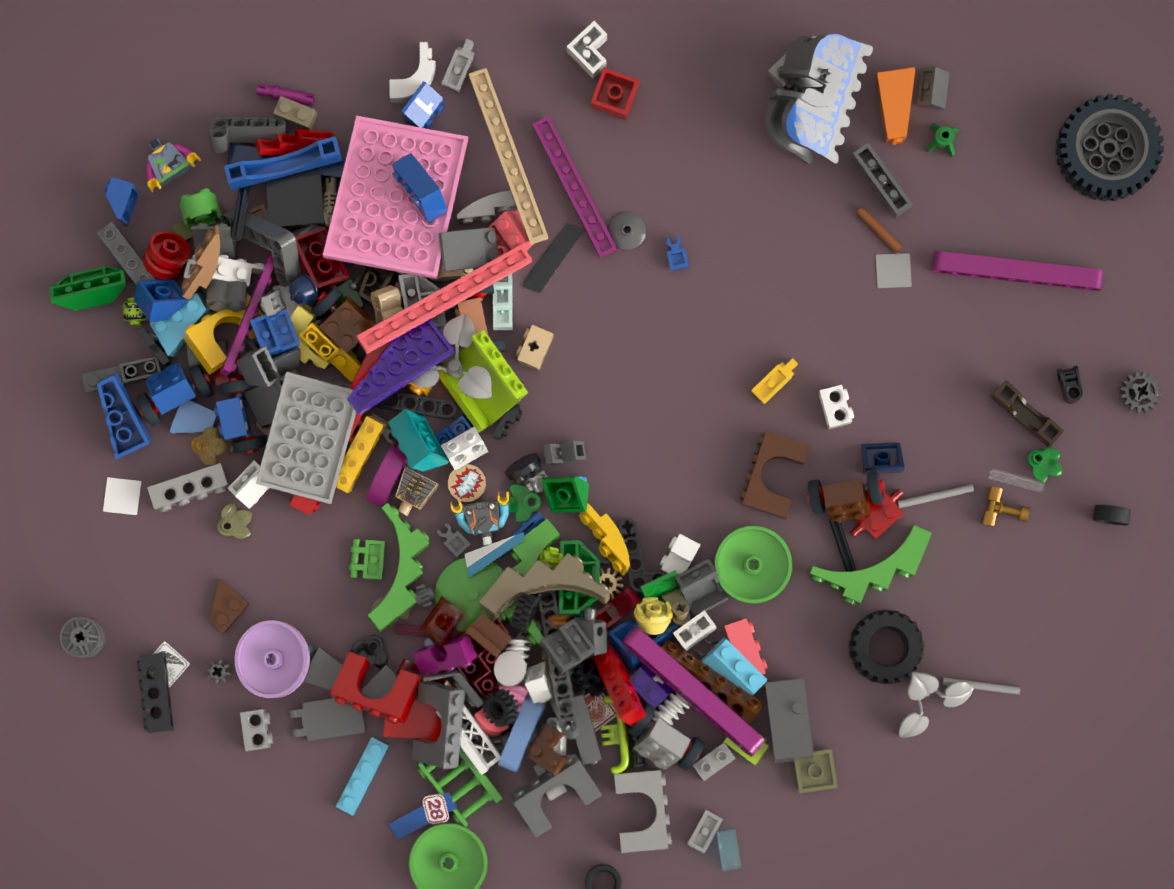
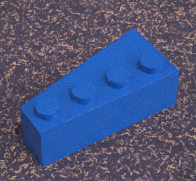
(123, 419)

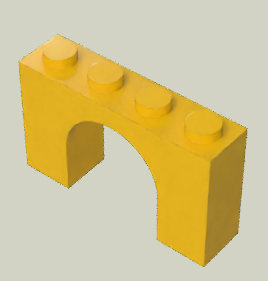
(202, 341)

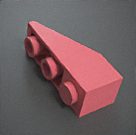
(741, 637)

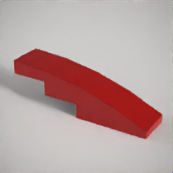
(287, 143)

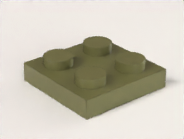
(816, 773)

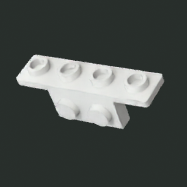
(235, 270)

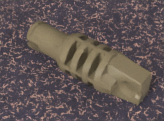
(329, 199)

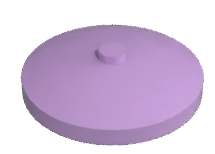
(272, 659)

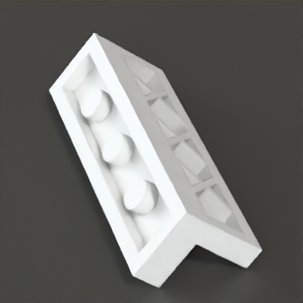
(471, 748)

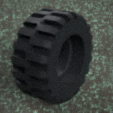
(886, 673)

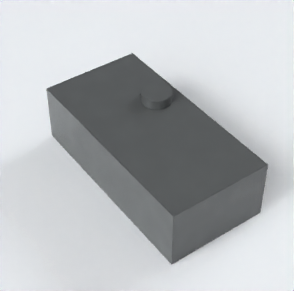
(788, 720)

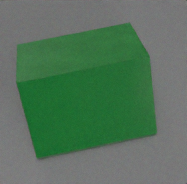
(566, 494)

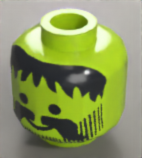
(133, 313)

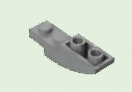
(485, 208)

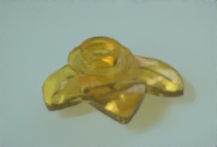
(211, 446)

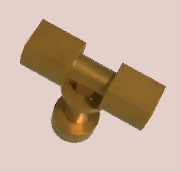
(996, 507)

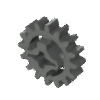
(1134, 387)

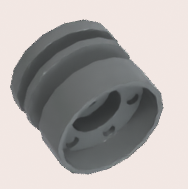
(92, 631)

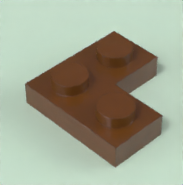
(542, 750)

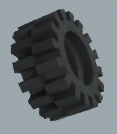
(524, 611)
(508, 704)

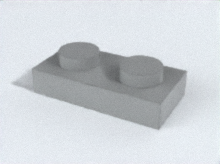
(705, 831)

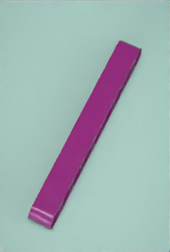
(1017, 271)
(693, 691)

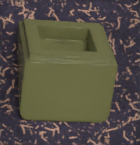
(181, 230)

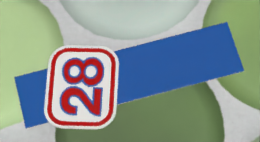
(434, 811)

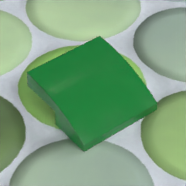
(660, 585)

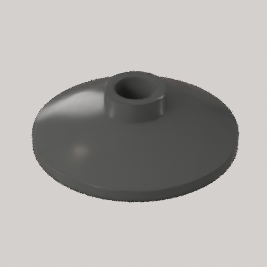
(629, 240)

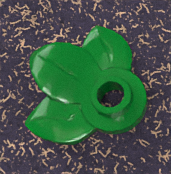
(1047, 464)
(519, 502)

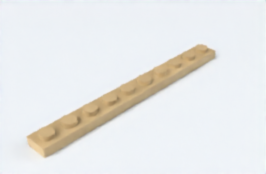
(508, 156)

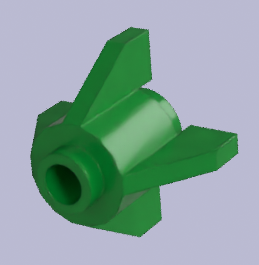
(939, 141)

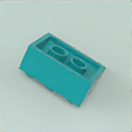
(417, 441)

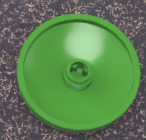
(753, 564)
(465, 591)
(448, 859)

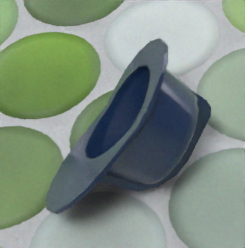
(303, 290)

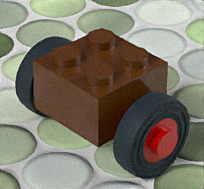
(343, 321)
(847, 498)

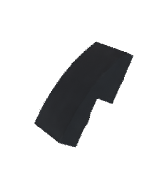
(511, 417)

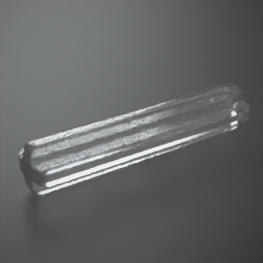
(1016, 480)

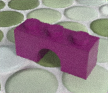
(432, 660)

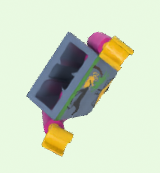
(167, 163)

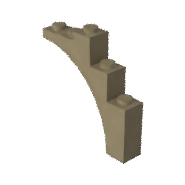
(538, 579)

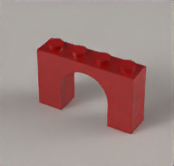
(393, 706)

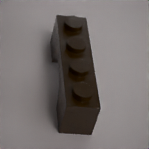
(1039, 425)

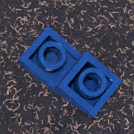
(455, 429)

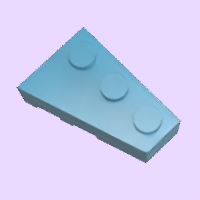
(171, 331)

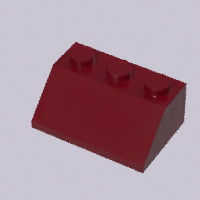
(321, 270)

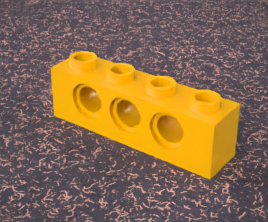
(359, 453)

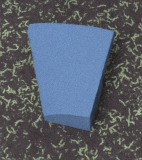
(193, 418)

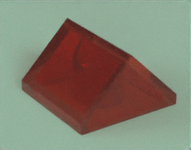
(443, 621)

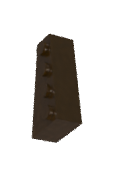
(376, 279)

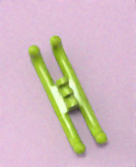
(616, 735)

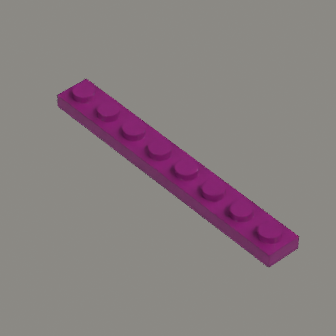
(574, 187)
(250, 313)

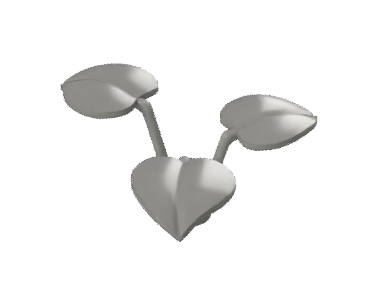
(477, 380)
(922, 686)

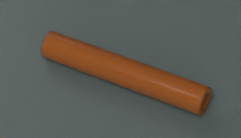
(878, 229)

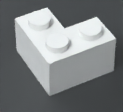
(584, 49)
(680, 556)

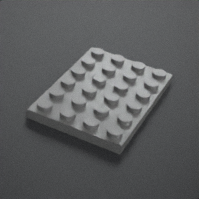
(307, 438)

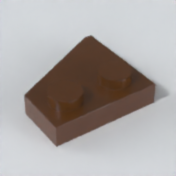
(226, 607)

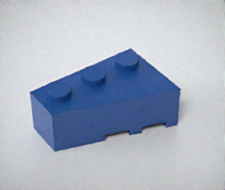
(419, 187)

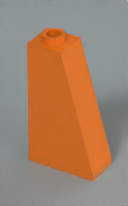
(895, 99)

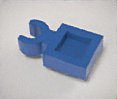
(676, 257)

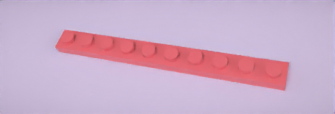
(444, 299)

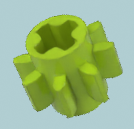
(551, 556)

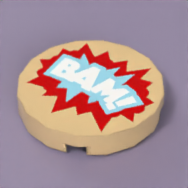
(467, 483)

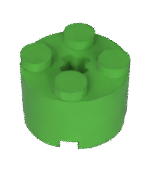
(199, 208)

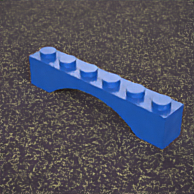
(257, 171)

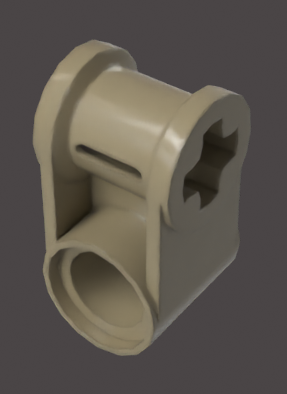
(679, 606)

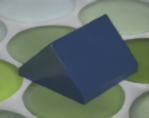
(883, 456)

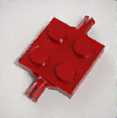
(881, 517)

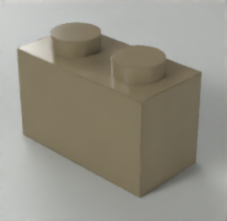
(295, 113)

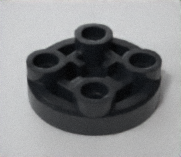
(522, 467)

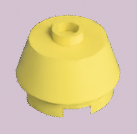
(653, 615)

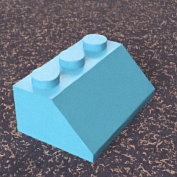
(734, 666)

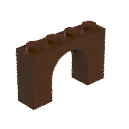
(771, 447)

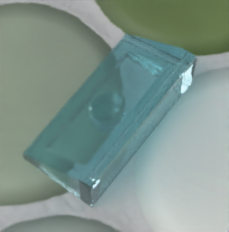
(728, 849)

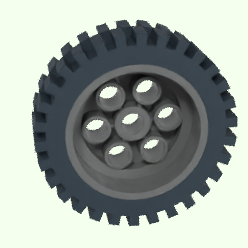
(1114, 116)

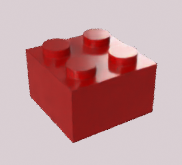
(615, 94)

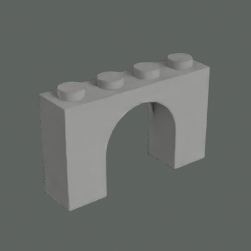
(656, 835)

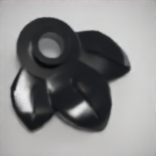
(374, 655)

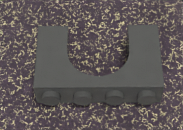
(449, 704)
(528, 797)

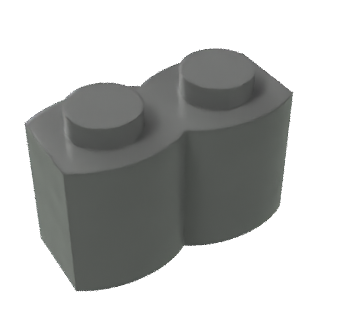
(227, 295)

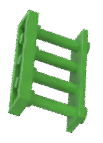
(478, 779)

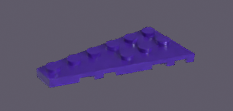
(400, 364)

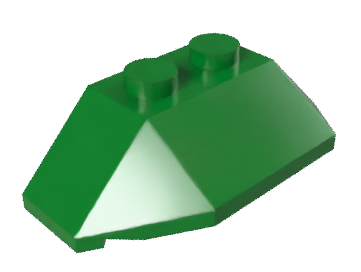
(88, 288)
(574, 602)

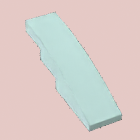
(503, 304)

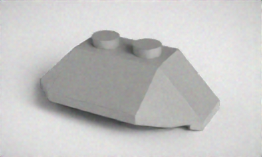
(417, 288)

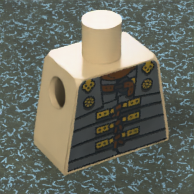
(414, 491)

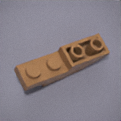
(206, 264)

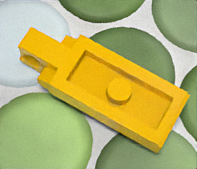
(774, 381)

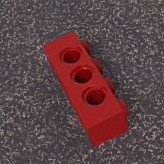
(619, 686)

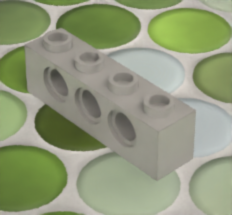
(159, 492)

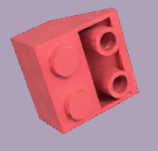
(510, 232)

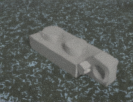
(459, 66)

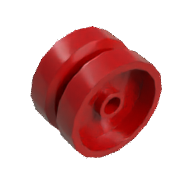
(166, 255)

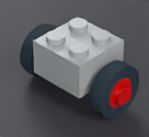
(664, 743)

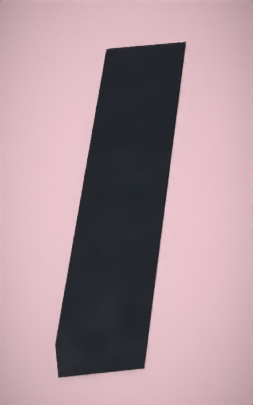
(552, 258)

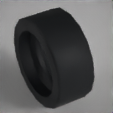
(1111, 515)
(606, 868)

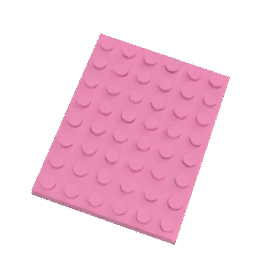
(373, 215)

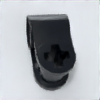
(1070, 380)

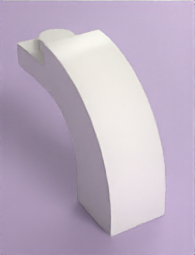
(403, 89)

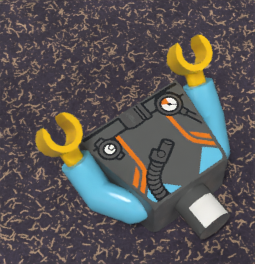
(483, 517)

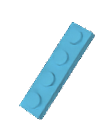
(362, 776)

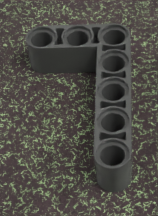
(273, 238)

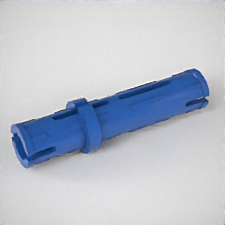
(537, 518)

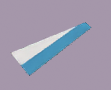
(484, 556)

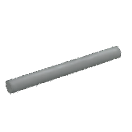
(935, 496)
(985, 686)

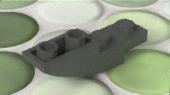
(129, 373)

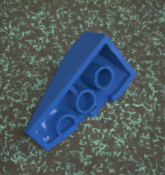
(621, 631)

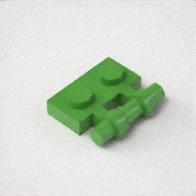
(373, 559)

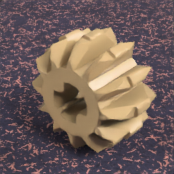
(612, 580)

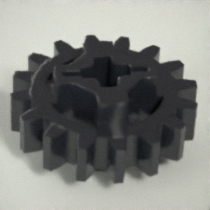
(589, 677)

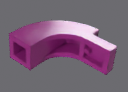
(387, 476)

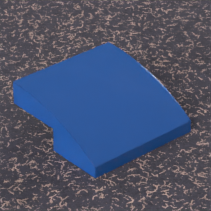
(275, 332)

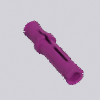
(275, 93)

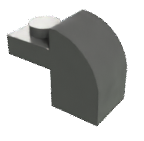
(564, 453)

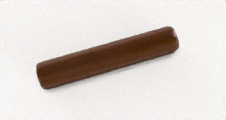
(559, 620)

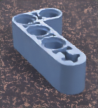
(521, 734)

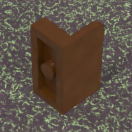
(489, 635)

